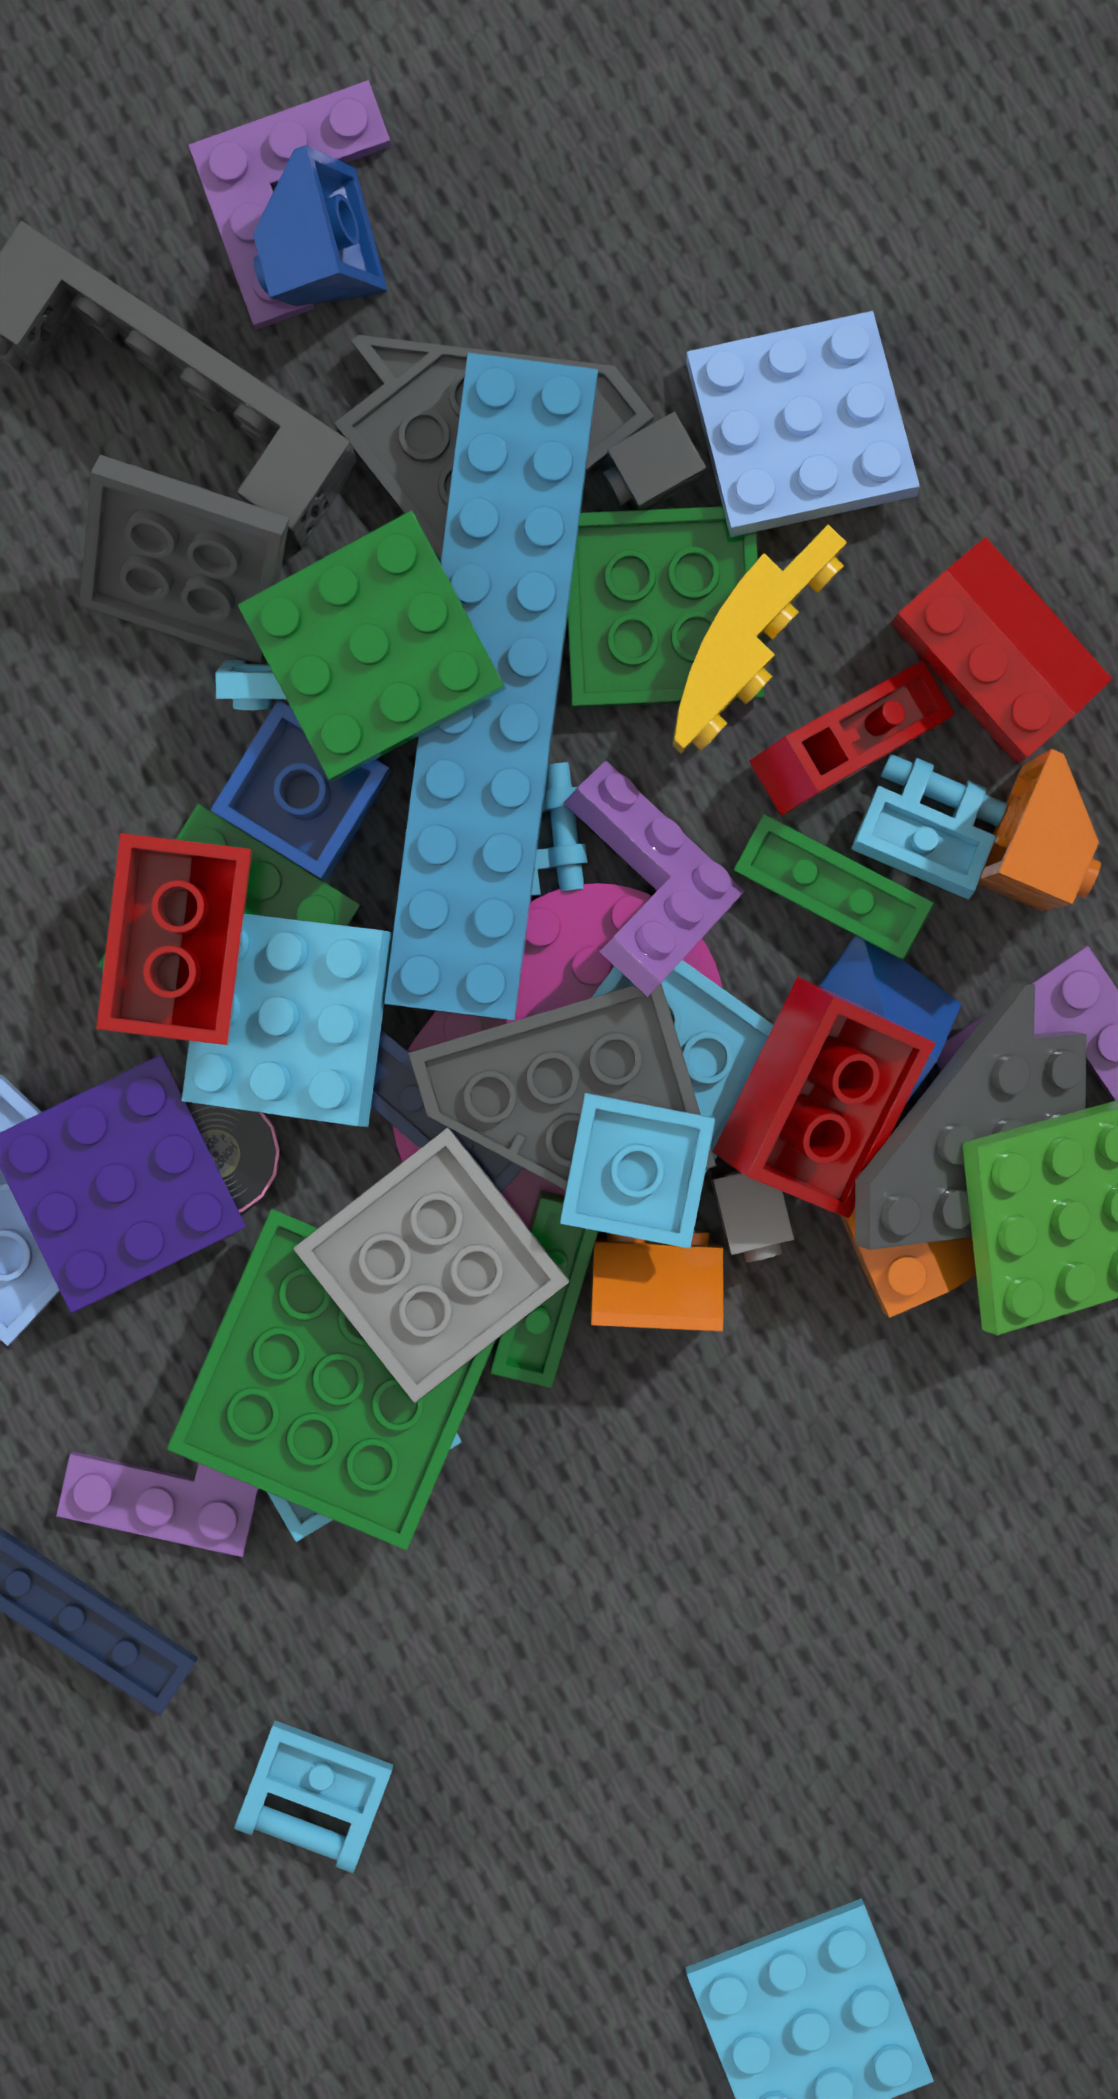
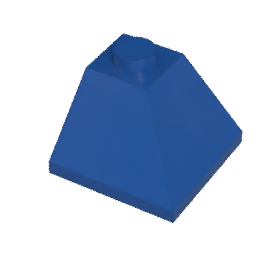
(317, 234)
(894, 992)

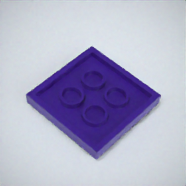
(117, 1184)

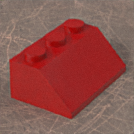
(1001, 650)
(174, 939)
(822, 1097)

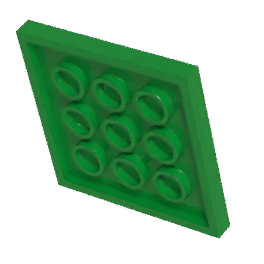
(310, 1407)

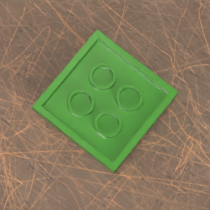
(1044, 1217)

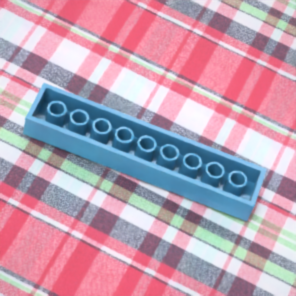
(487, 768)

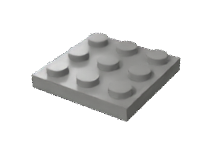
(431, 1264)

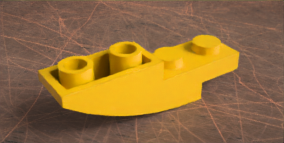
(731, 655)

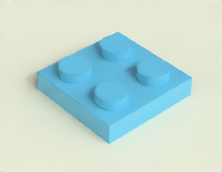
(637, 1170)

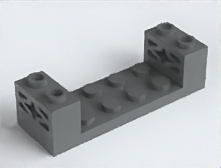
(47, 289)

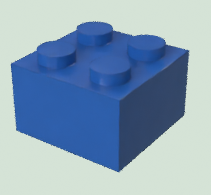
(290, 802)

